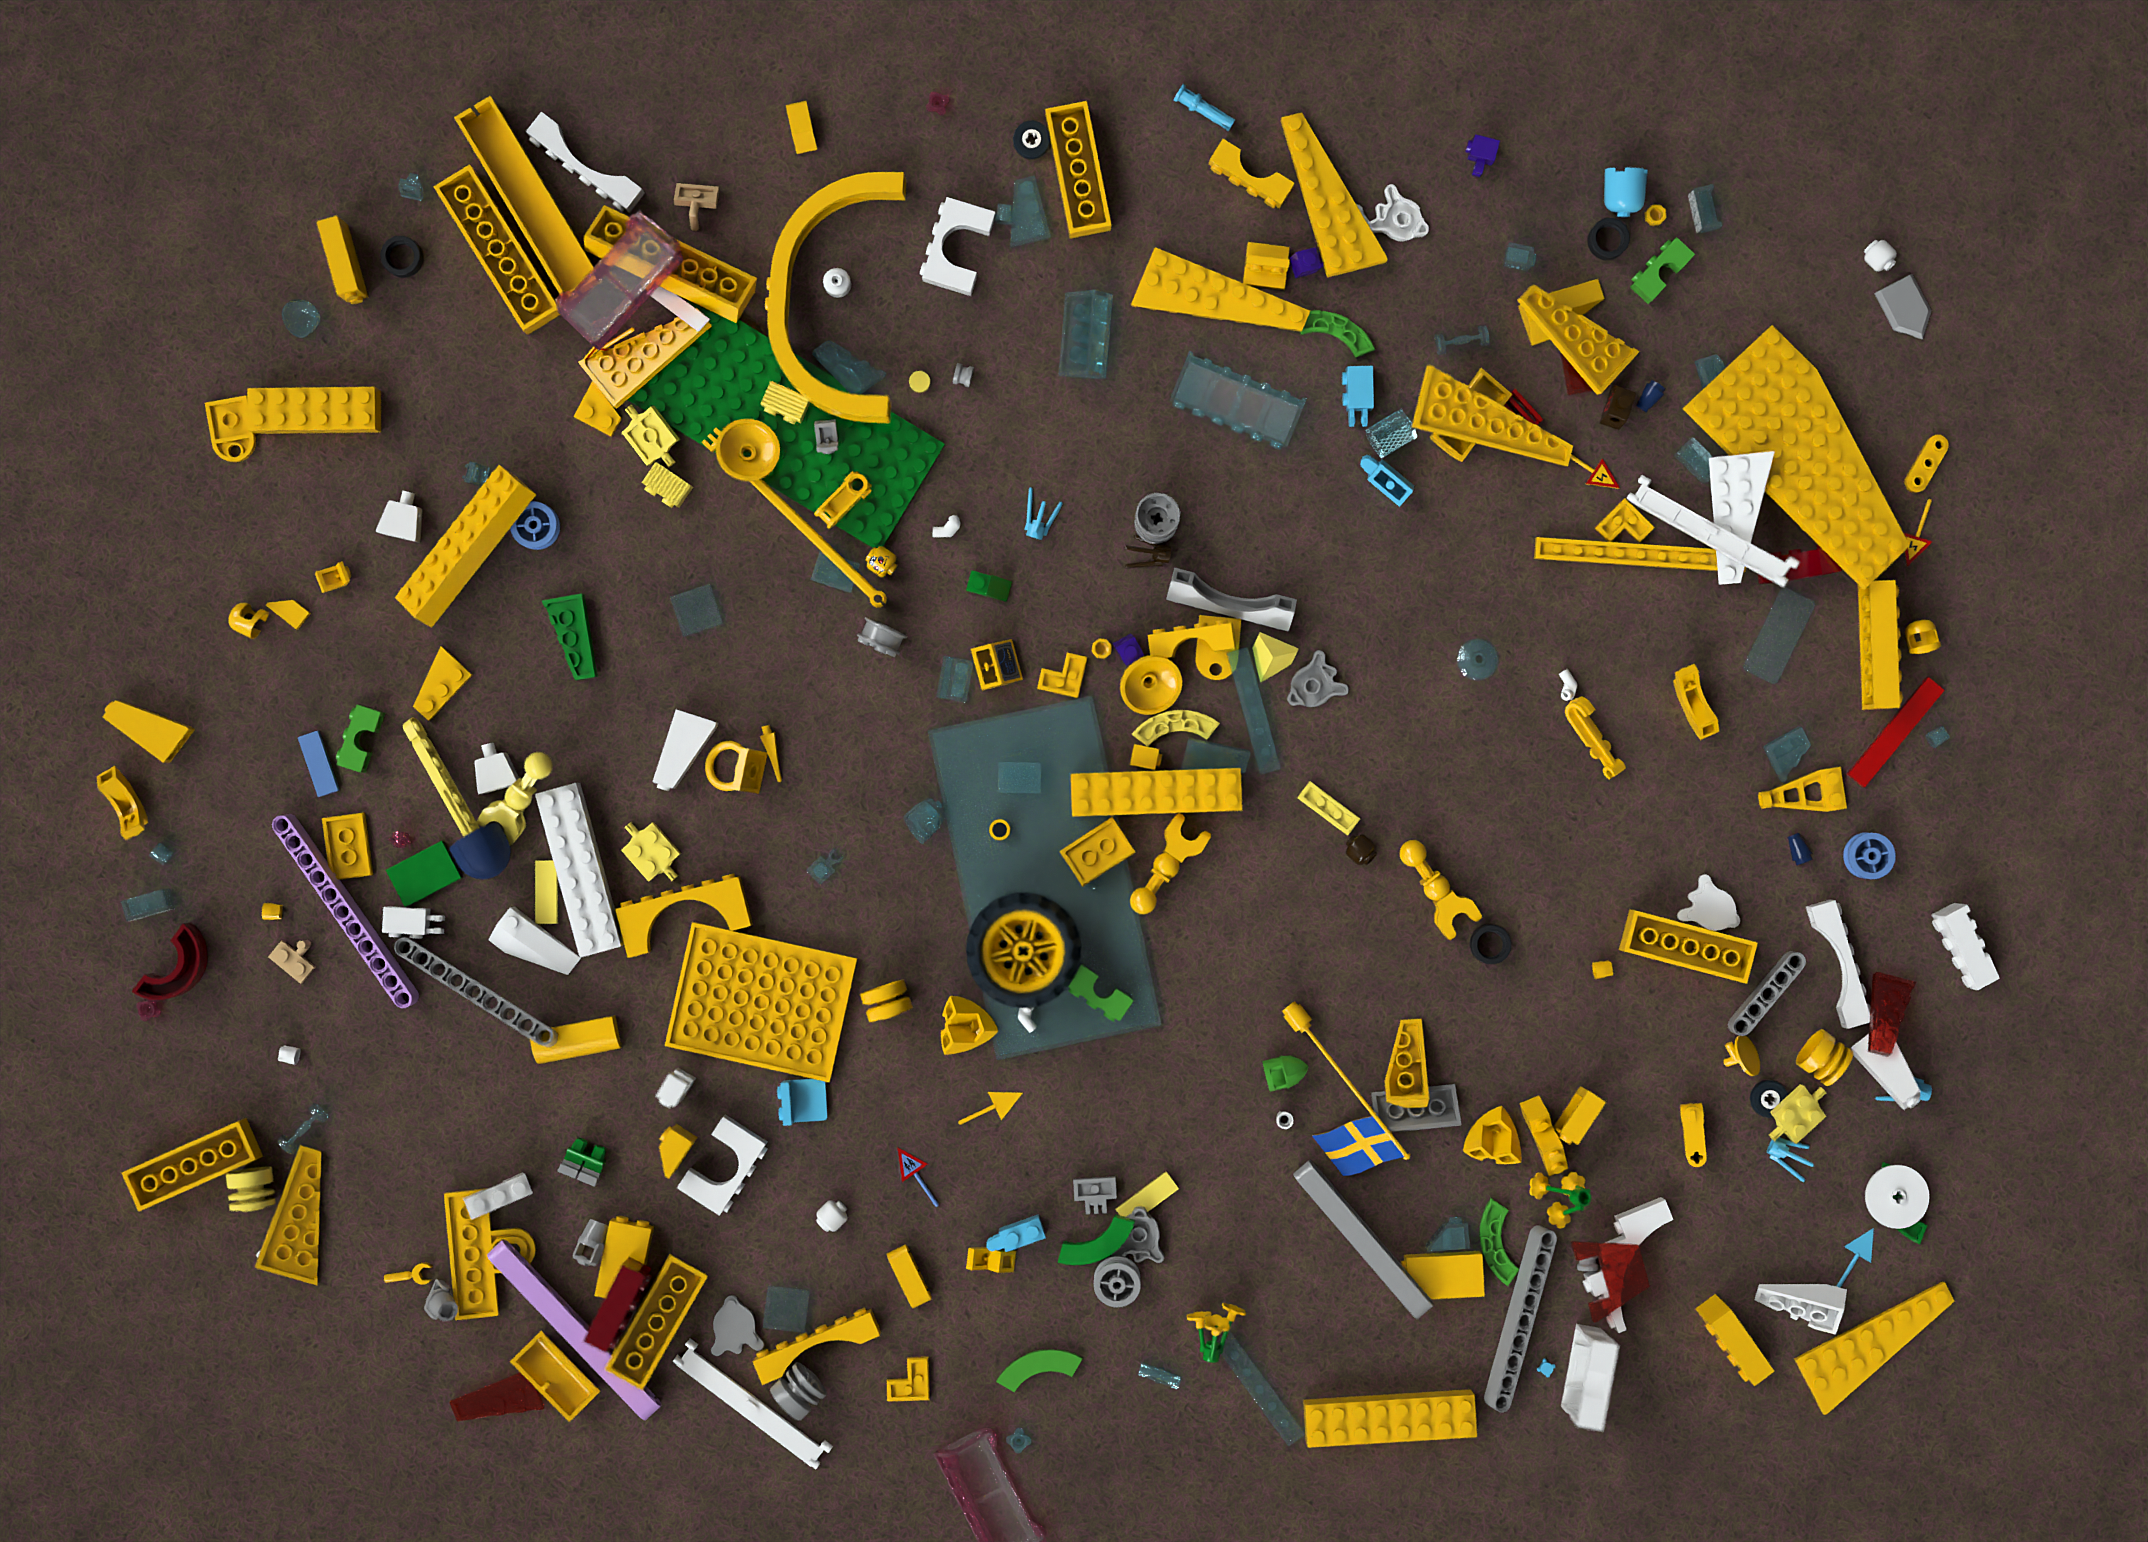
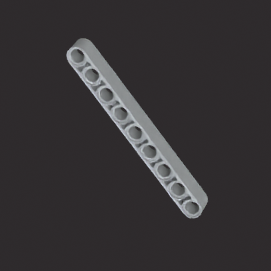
(466, 988)
(1363, 1239)
(1520, 1318)

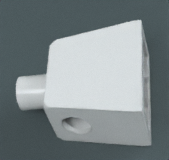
(402, 519)
(494, 770)

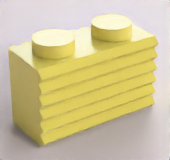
(785, 402)
(666, 484)

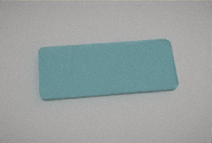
(1778, 635)

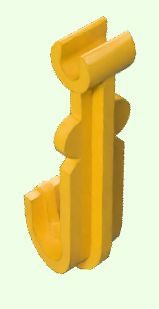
(1578, 716)

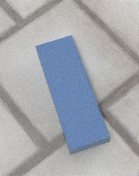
(318, 763)

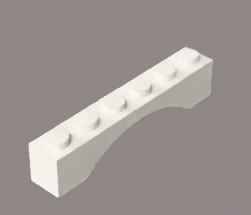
(619, 188)
(1852, 1004)

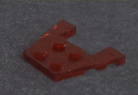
(1621, 1270)

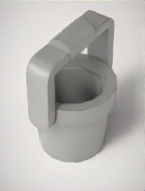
(593, 1236)
(441, 1302)

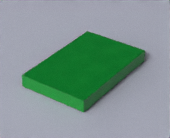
(424, 873)

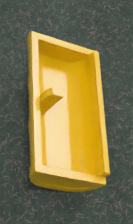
(1483, 384)
(555, 1376)

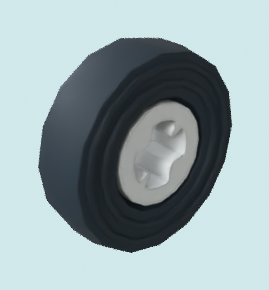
(1041, 143)
(1760, 1091)

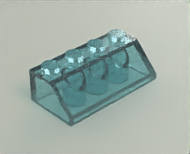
(1085, 334)

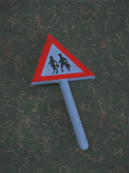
(910, 1166)

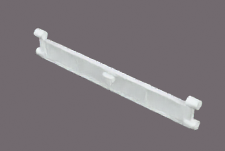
(1711, 534)
(750, 1406)

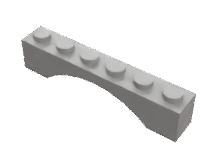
(1270, 611)

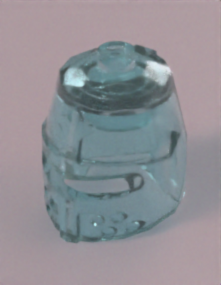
(924, 819)

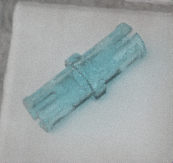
(1159, 1375)

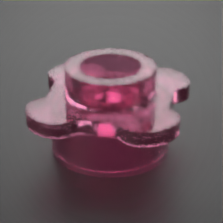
(937, 97)
(400, 839)
(142, 1009)

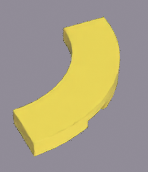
(1175, 721)

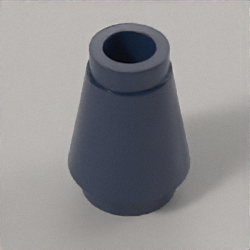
(1650, 395)
(1799, 850)

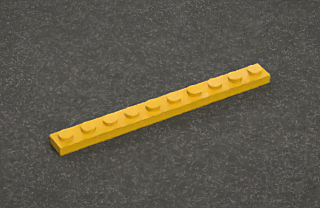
(1626, 554)

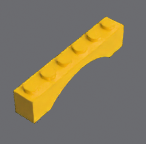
(857, 1329)

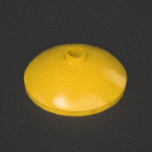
(750, 437)
(1152, 695)

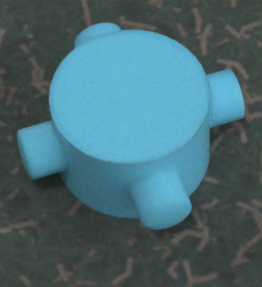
(1546, 1368)

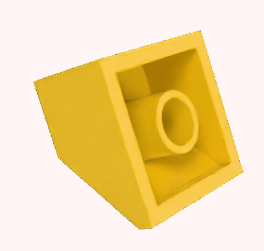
(674, 1147)

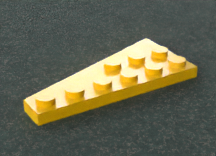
(638, 359)

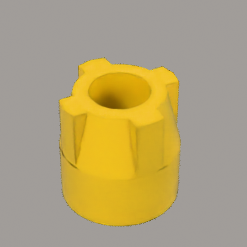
(271, 911)
(1602, 969)

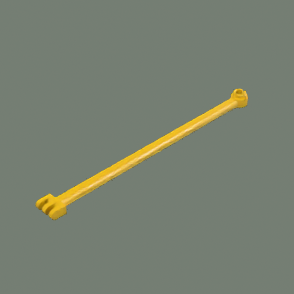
(810, 533)

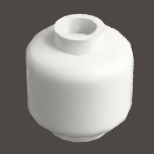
(1880, 255)
(839, 288)
(832, 1216)

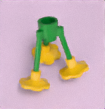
(1572, 1186)
(1217, 1324)

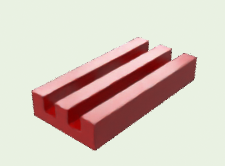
(1528, 407)

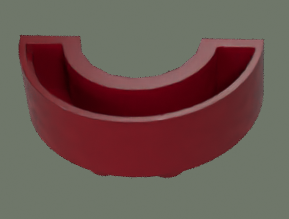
(1811, 564)
(188, 971)

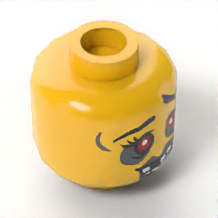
(881, 561)

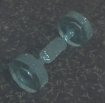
(1441, 343)
(287, 1143)

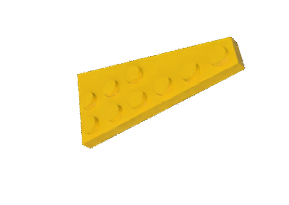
(1582, 342)
(294, 1229)

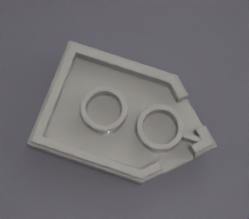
(1905, 307)

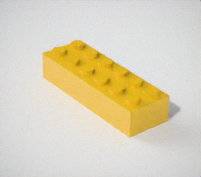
(1078, 169)
(314, 410)
(1879, 645)
(1688, 946)
(192, 1164)
(655, 1322)

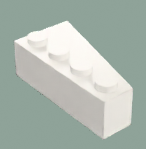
(1965, 945)

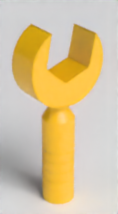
(417, 1277)

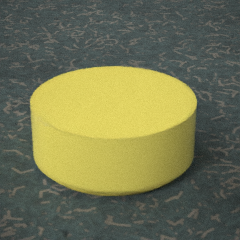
(919, 381)

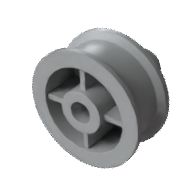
(881, 637)
(1115, 1270)

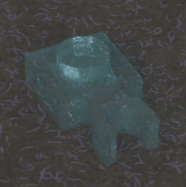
(822, 868)

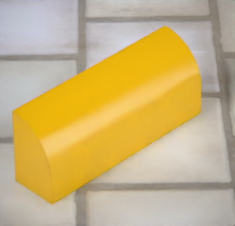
(579, 1040)

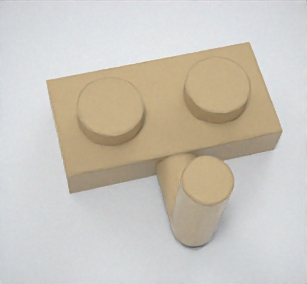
(696, 197)
(293, 960)

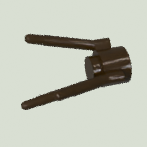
(1159, 553)

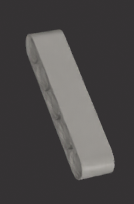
(1776, 990)

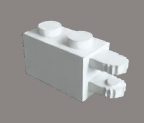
(409, 921)

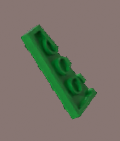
(573, 630)

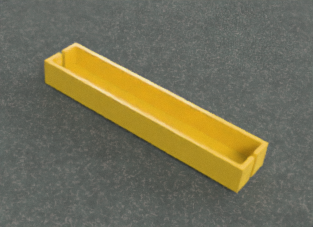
(525, 195)

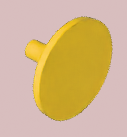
(1745, 1054)

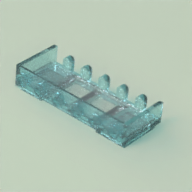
(1237, 401)

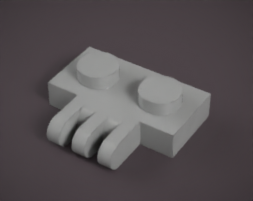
(1095, 1192)

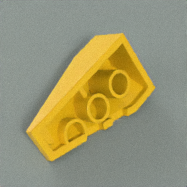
(1578, 297)
(1407, 1073)

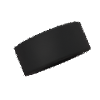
(401, 240)
(1608, 255)
(1505, 939)

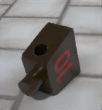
(1617, 406)

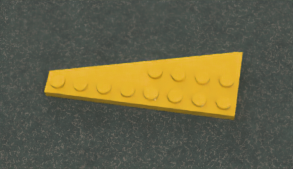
(1336, 221)
(1194, 290)
(1464, 414)
(1852, 1357)

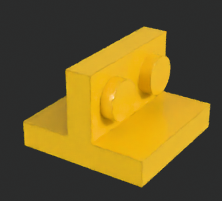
(1266, 265)

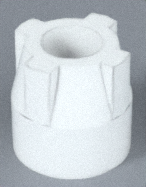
(289, 1054)
(1288, 1124)

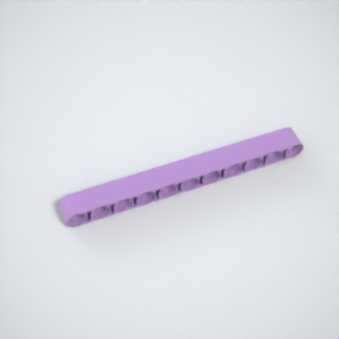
(336, 906)
(567, 1323)

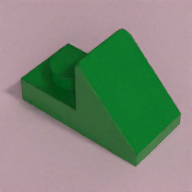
(989, 586)

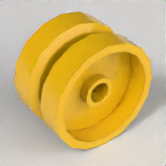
(886, 1001)

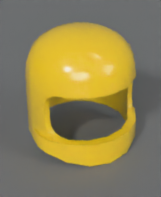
(245, 626)
(1928, 635)

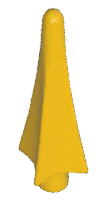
(769, 741)

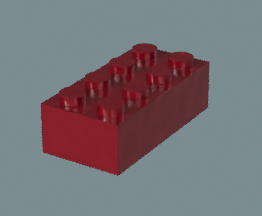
(616, 1307)

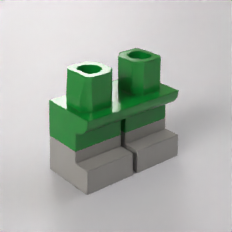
(575, 1159)

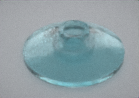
(1467, 663)

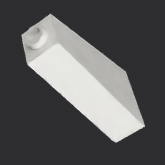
(682, 746)
(1890, 1073)

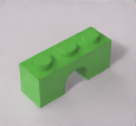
(1673, 255)
(351, 753)
(1114, 1005)

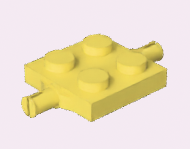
(650, 435)
(651, 851)
(1798, 1114)

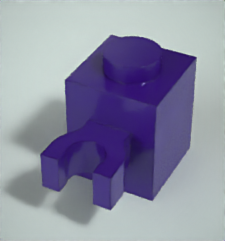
(1482, 151)
(1306, 262)
(1128, 649)

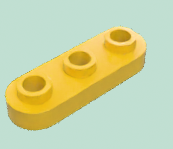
(1920, 470)

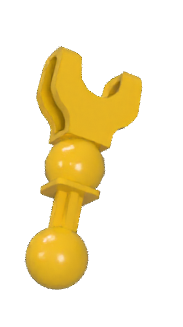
(1167, 864)
(1438, 889)

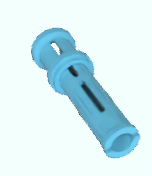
(1197, 104)

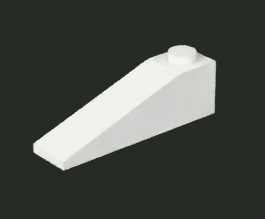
(524, 939)
(1816, 1303)

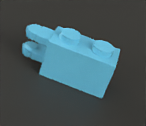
(1358, 393)
(1387, 479)
(1017, 1234)

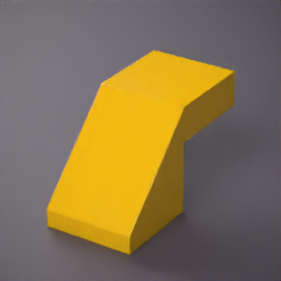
(801, 127)
(998, 1261)

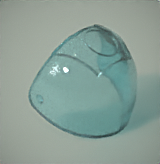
(300, 317)

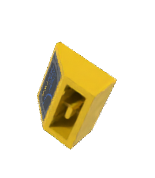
(996, 664)

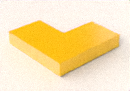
(1624, 517)
(1068, 681)
(915, 1386)

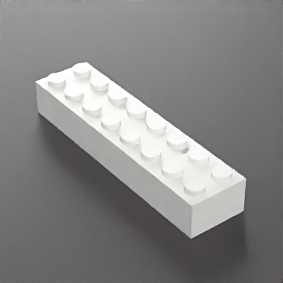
(579, 869)

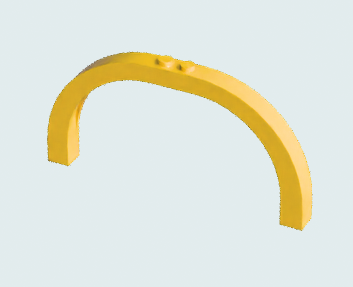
(816, 208)

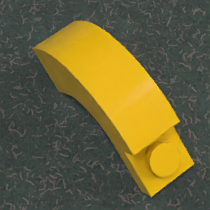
(1694, 703)
(124, 800)

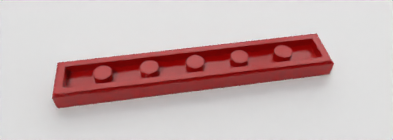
(1895, 732)

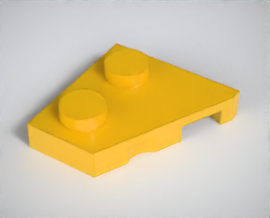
(598, 411)

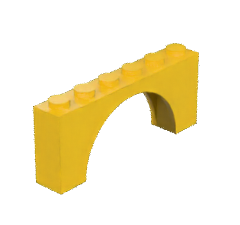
(638, 918)

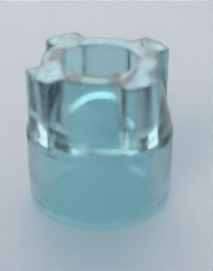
(1004, 214)
(1937, 737)
(161, 854)

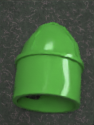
(1284, 1072)

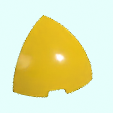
(965, 1026)
(1494, 1138)

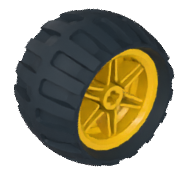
(998, 923)

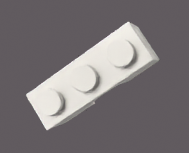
(675, 1087)
(497, 1196)

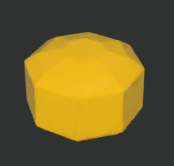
(1655, 215)
(1101, 648)

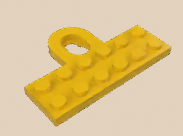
(471, 1269)

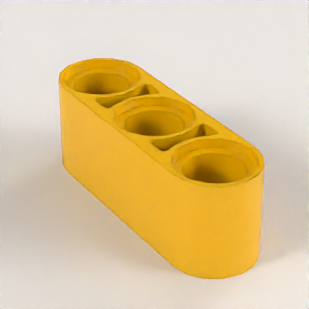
(908, 1276)

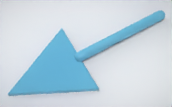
(1861, 1247)

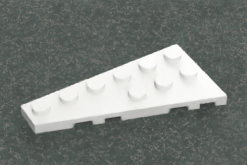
(1736, 500)

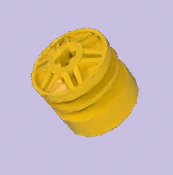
(1824, 1057)

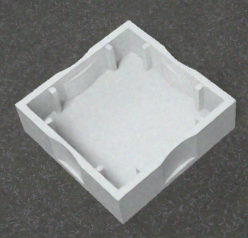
(1589, 1377)

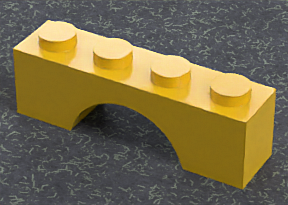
(1272, 188)
(1219, 637)

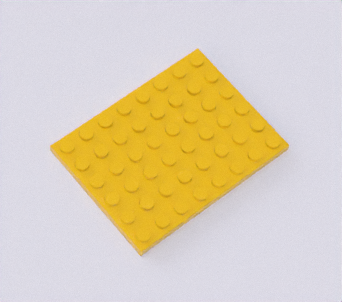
(761, 1002)

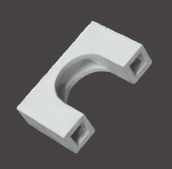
(954, 216)
(717, 1195)

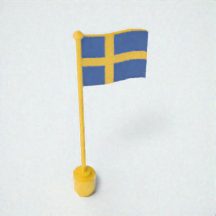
(1359, 1142)

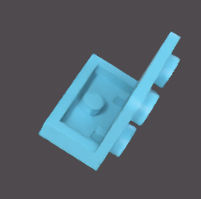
(802, 1101)

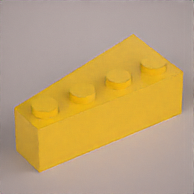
(1735, 1340)

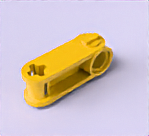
(843, 499)
(1693, 1128)

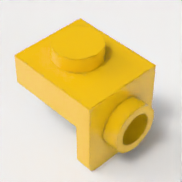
(333, 577)

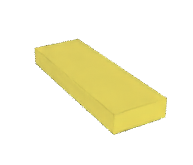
(1328, 808)
(546, 892)
(1149, 1195)

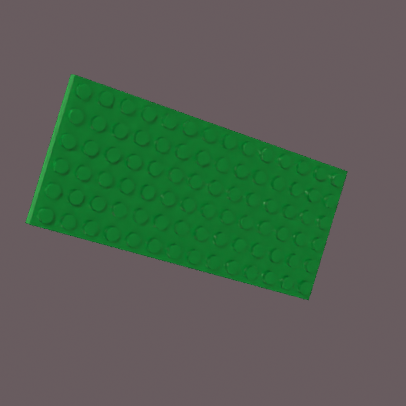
(725, 381)

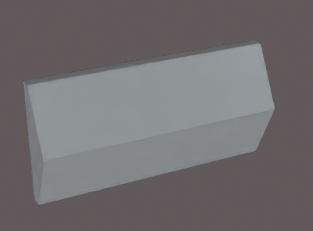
(1440, 1112)

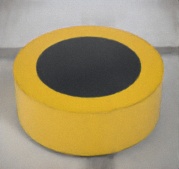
(999, 829)

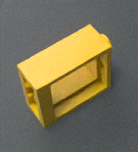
(1578, 1116)

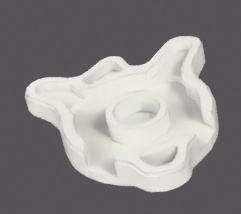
(1399, 217)
(1710, 907)

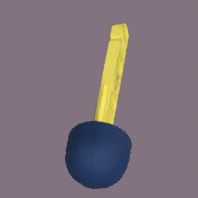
(482, 850)

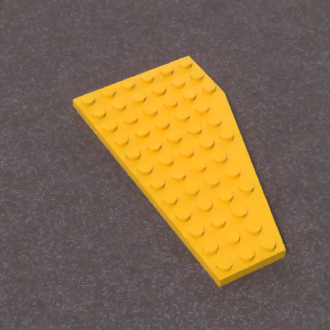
(1817, 473)

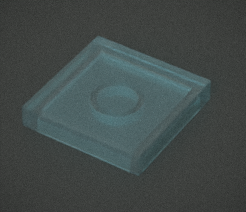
(696, 610)
(786, 1308)

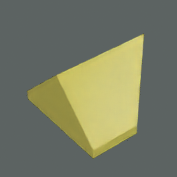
(1272, 655)

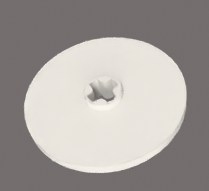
(1908, 1208)

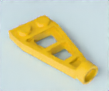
(1831, 790)

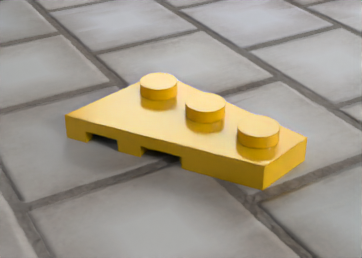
(441, 684)

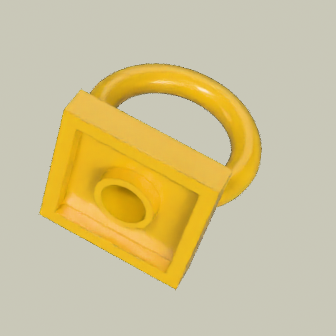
(748, 769)

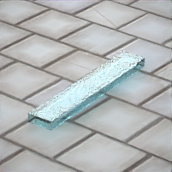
(1253, 710)
(1261, 1390)

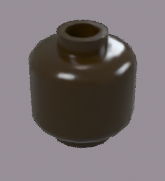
(1361, 849)

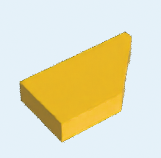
(290, 611)

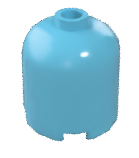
(1625, 190)

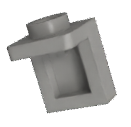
(826, 436)

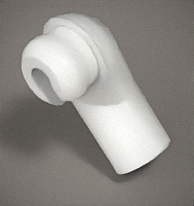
(949, 529)
(1570, 685)
(1025, 1018)

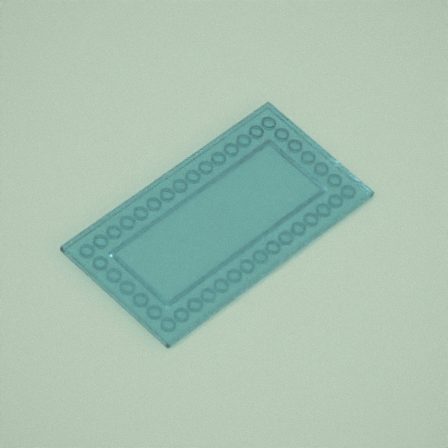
(1029, 860)

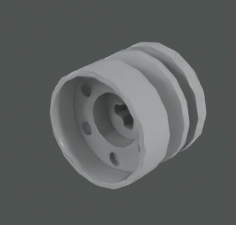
(1158, 506)
(794, 1395)

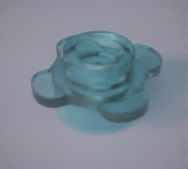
(1018, 1446)

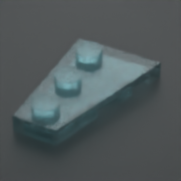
(1028, 216)
(852, 373)
(1210, 755)

